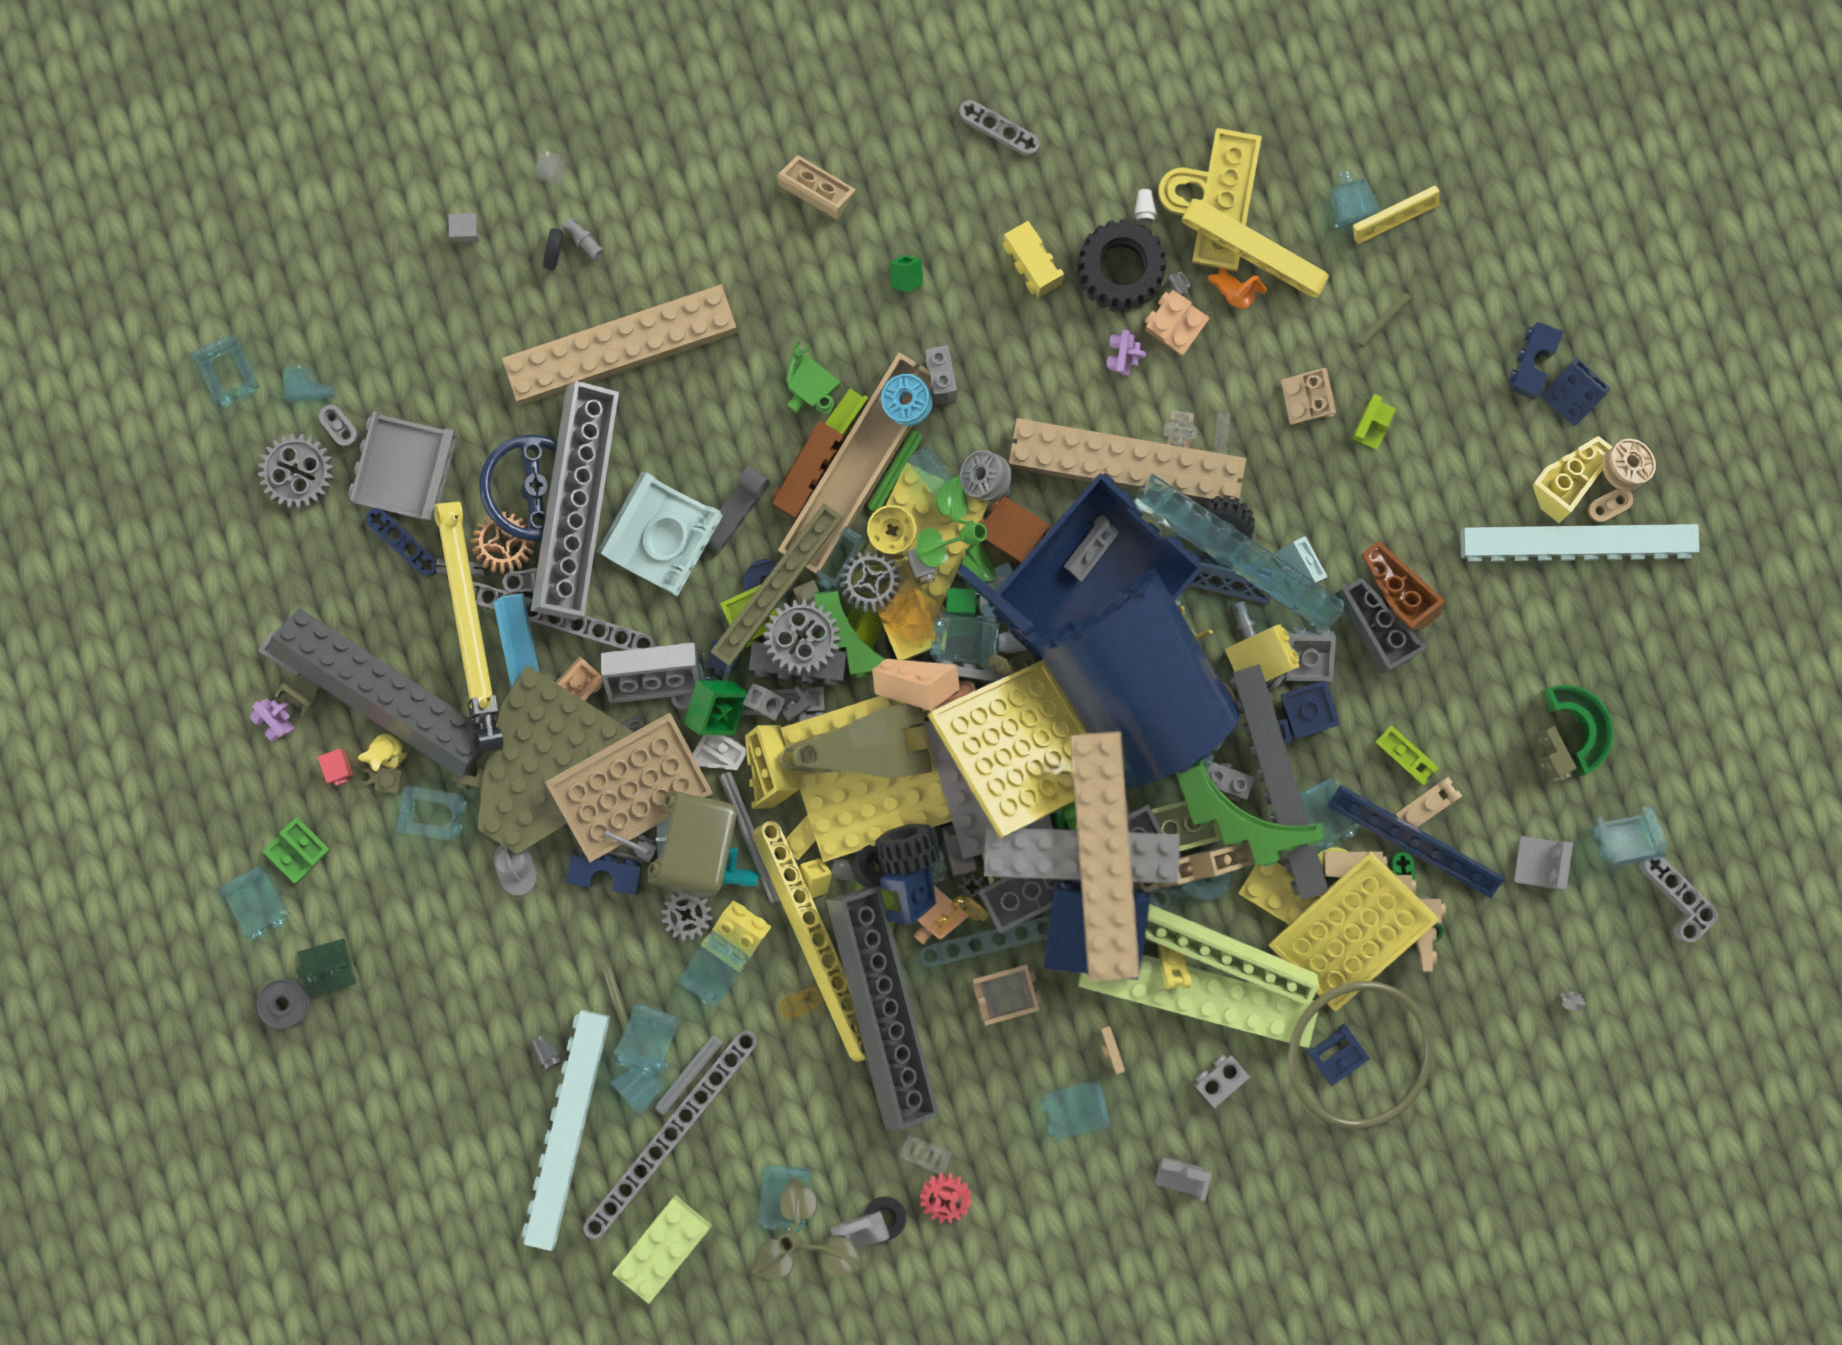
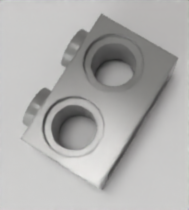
(1225, 1085)

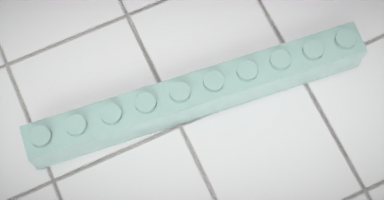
(1579, 542)
(566, 1131)

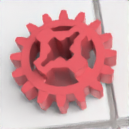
(945, 1198)

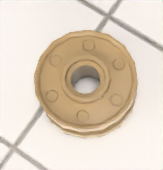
(1628, 464)

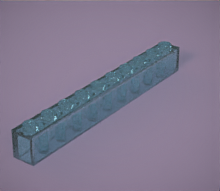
(1238, 552)

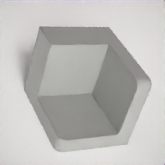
(463, 228)

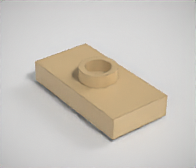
(1110, 1049)

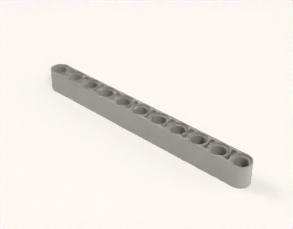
(665, 1144)

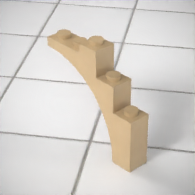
(1338, 863)

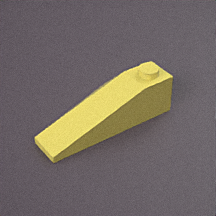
(1567, 480)

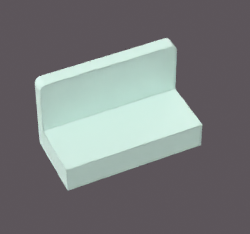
(1302, 557)

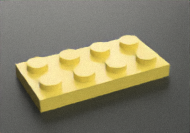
(902, 647)

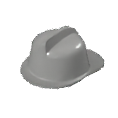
(515, 870)

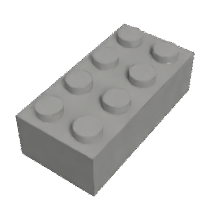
(650, 672)

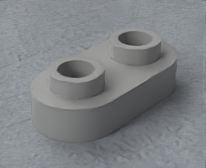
(338, 426)

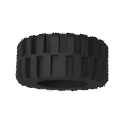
(1131, 237)

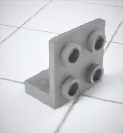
(1543, 862)

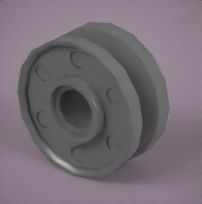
(269, 1007)

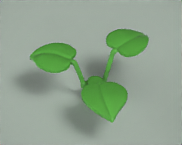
(929, 546)

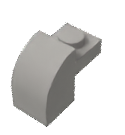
(957, 863)

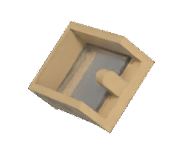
(1006, 994)

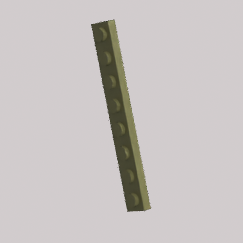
(776, 585)

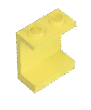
(1266, 648)

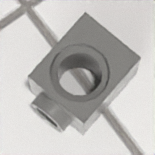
(764, 701)

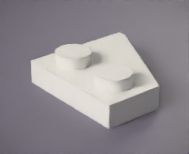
(719, 752)

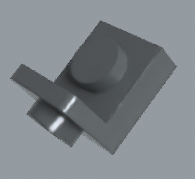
(797, 708)

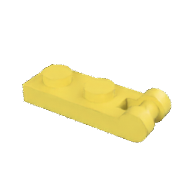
(1171, 963)

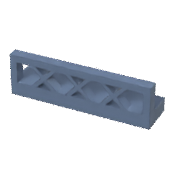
(1213, 568)

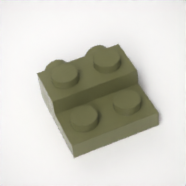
(1557, 760)

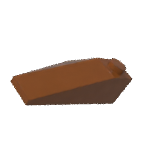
(1405, 592)

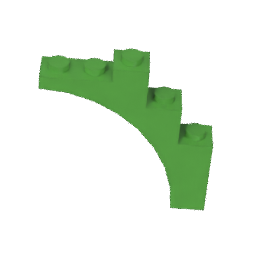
(859, 654)
(1237, 826)

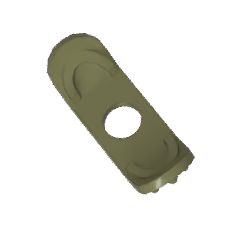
(1018, 662)

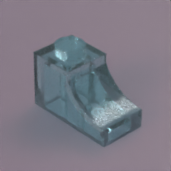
(301, 386)

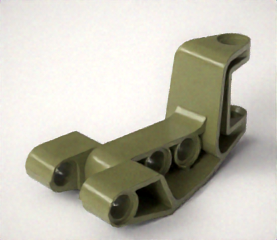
(866, 746)

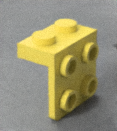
(741, 928)

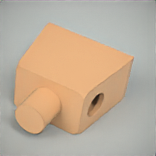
(929, 918)

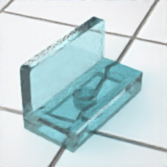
(930, 469)

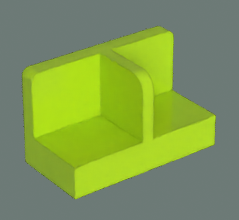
(1374, 423)

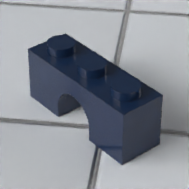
(1527, 378)
(625, 875)

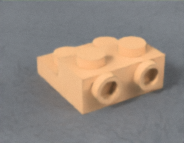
(1176, 322)

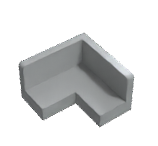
(1183, 1177)

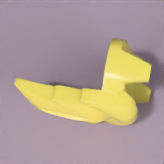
(382, 749)

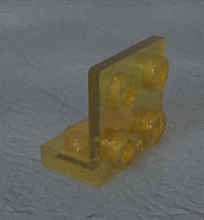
(912, 614)
(973, 910)

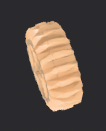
(493, 545)

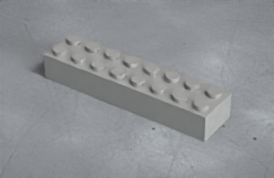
(1056, 855)

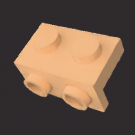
(581, 679)

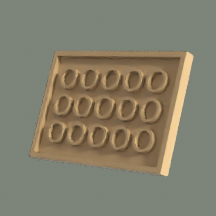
(626, 786)

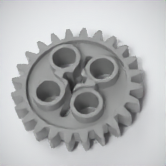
(305, 452)
(784, 627)

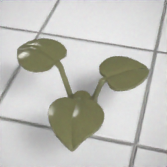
(773, 1255)

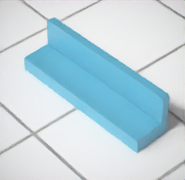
(515, 635)

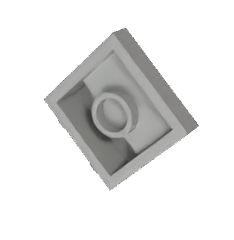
(1315, 654)

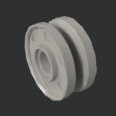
(985, 475)

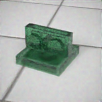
(326, 967)

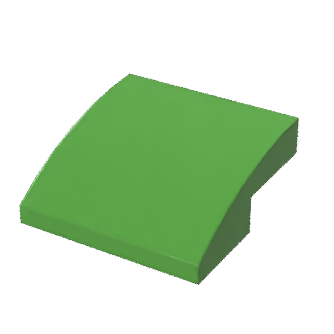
(296, 851)

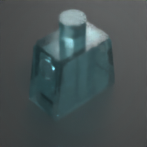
(1352, 200)
(638, 1088)

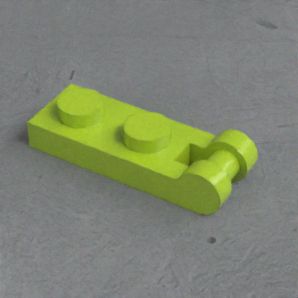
(1406, 755)

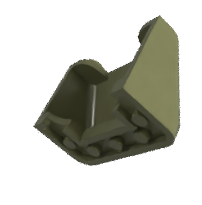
(694, 845)

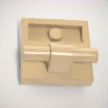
(1308, 396)

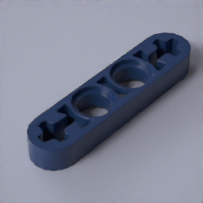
(400, 544)

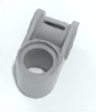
(527, 581)

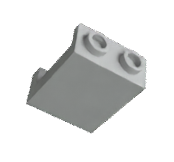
(941, 374)

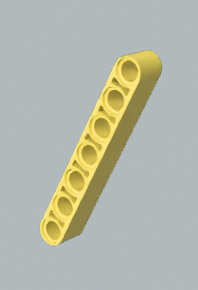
(1255, 248)

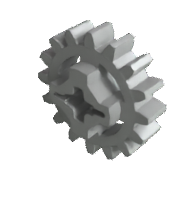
(681, 924)

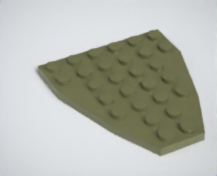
(542, 736)

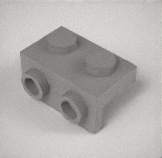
(1230, 781)

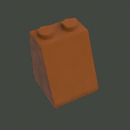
(1013, 530)

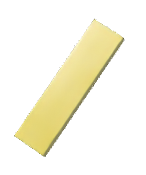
(1396, 215)

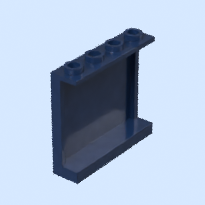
(1066, 930)

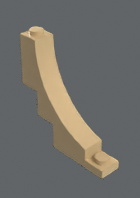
(1207, 865)

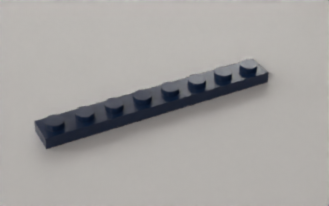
(1415, 841)

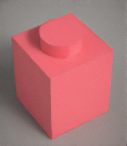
(336, 767)

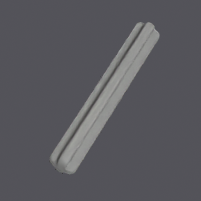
(688, 1075)

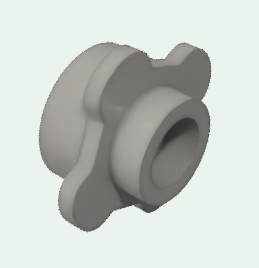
(1179, 283)
(1572, 1001)

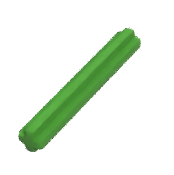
(894, 471)

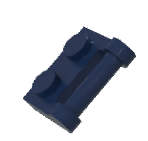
(1341, 1062)

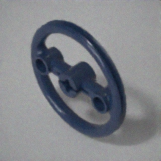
(532, 469)

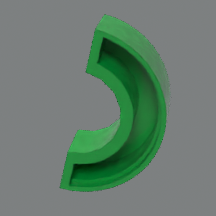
(1594, 719)

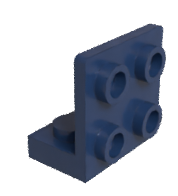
(1576, 392)

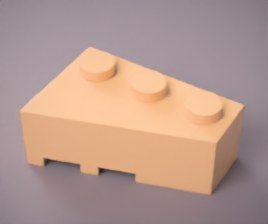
(916, 682)

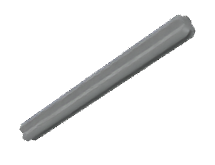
(747, 830)

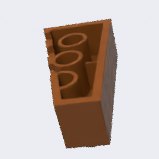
(808, 470)

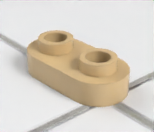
(1609, 505)

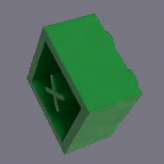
(715, 707)

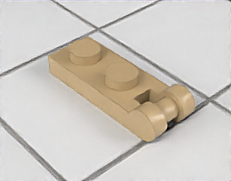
(1429, 803)

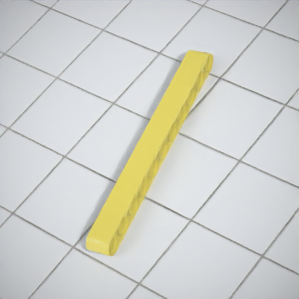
(806, 932)

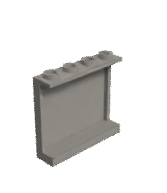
(402, 467)

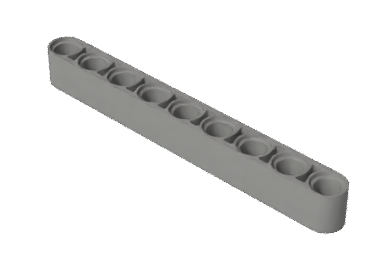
(565, 625)

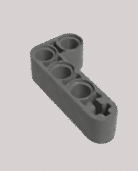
(737, 507)

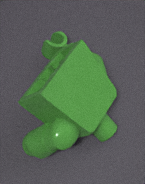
(809, 383)

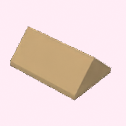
(816, 186)

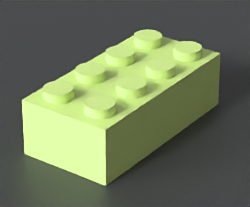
(662, 1249)

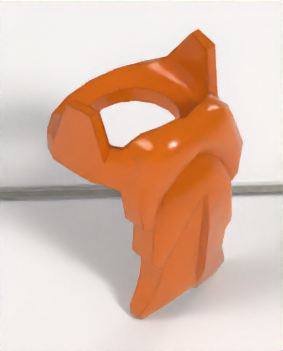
(1237, 293)

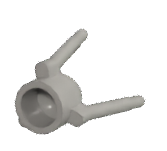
(643, 850)

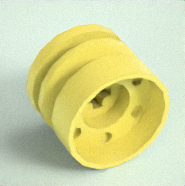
(897, 517)

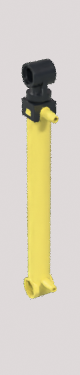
(482, 702)

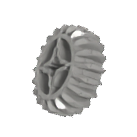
(863, 563)

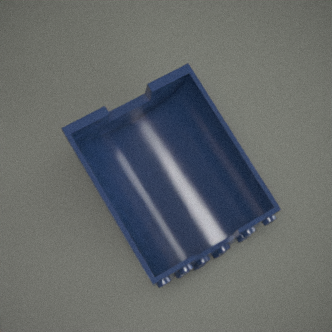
(1053, 597)
(1143, 676)

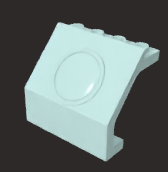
(659, 533)

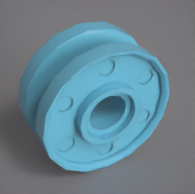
(897, 389)

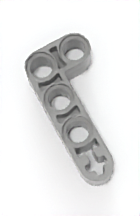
(1675, 894)

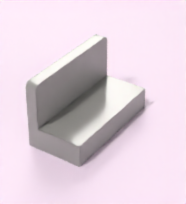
(863, 1230)

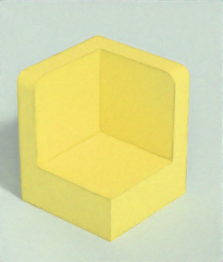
(816, 877)

